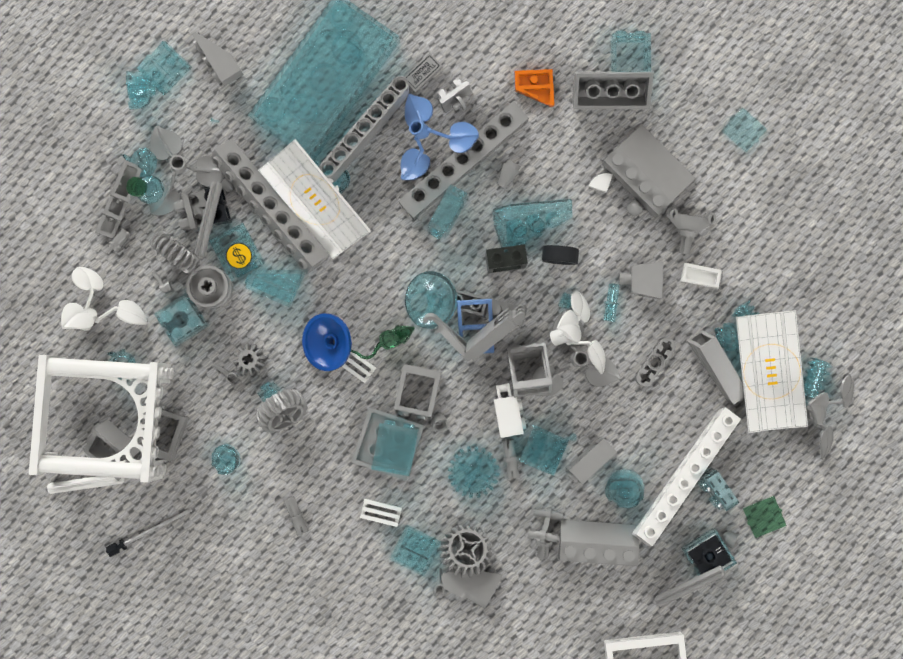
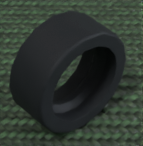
(560, 255)

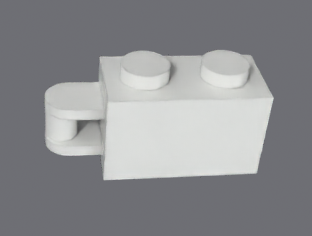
(508, 413)

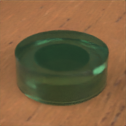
(136, 186)

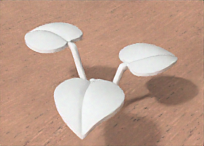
(76, 317)
(569, 331)

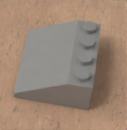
(648, 171)

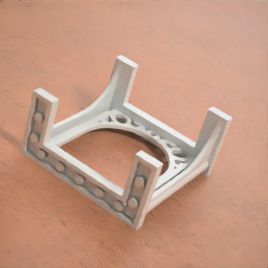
(145, 469)

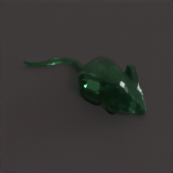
(390, 339)

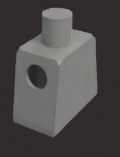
(644, 280)

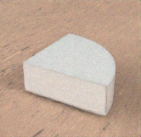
(601, 182)

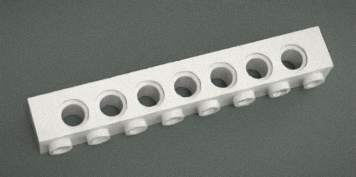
(686, 476)

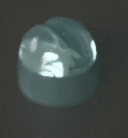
(565, 300)

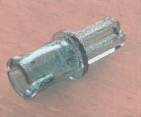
(611, 303)

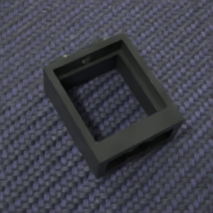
(501, 261)

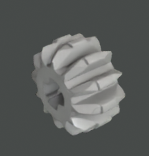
(250, 367)

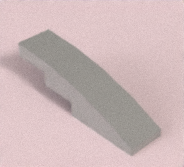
(117, 201)

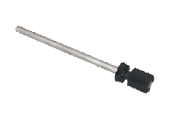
(114, 548)

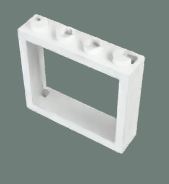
(646, 641)

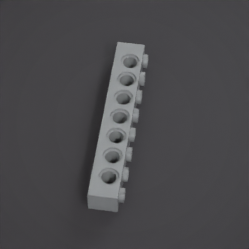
(269, 197)
(415, 209)

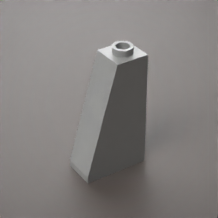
(718, 366)

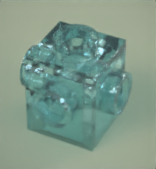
(727, 336)

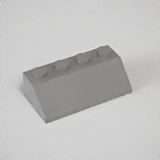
(612, 90)
(598, 543)

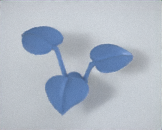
(417, 111)

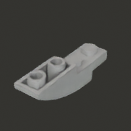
(482, 309)

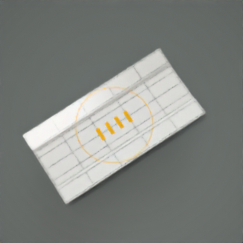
(314, 199)
(771, 371)

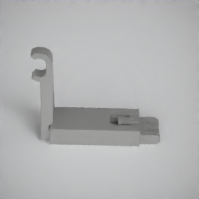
(483, 339)

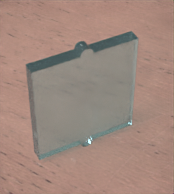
(744, 130)

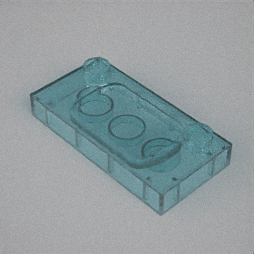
(324, 77)

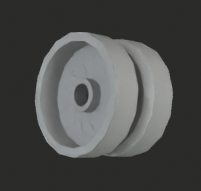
(198, 284)

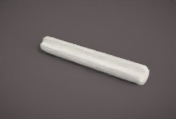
(84, 483)

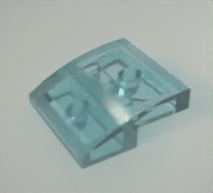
(164, 67)

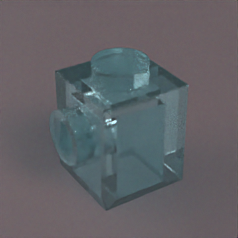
(268, 389)

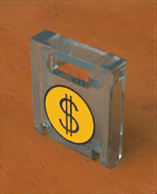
(238, 254)

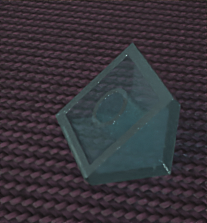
(415, 550)

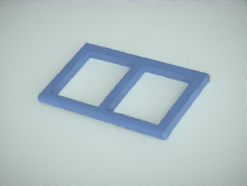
(478, 326)

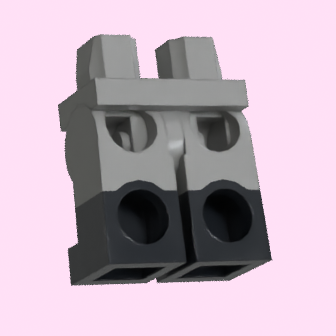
(194, 206)

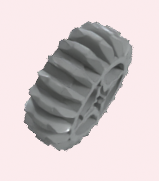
(174, 252)
(281, 410)
(459, 537)

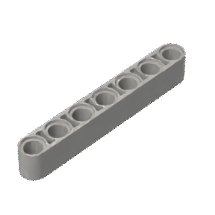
(366, 121)

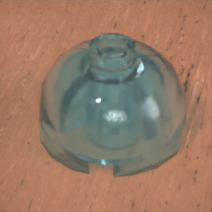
(139, 89)
(625, 488)

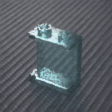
(395, 448)

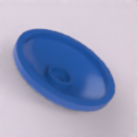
(319, 343)

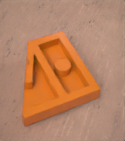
(536, 85)

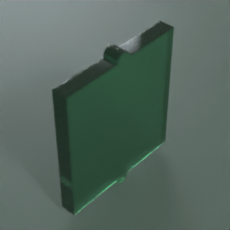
(764, 517)

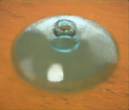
(422, 294)

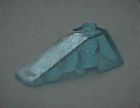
(523, 221)

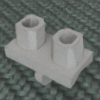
(457, 97)

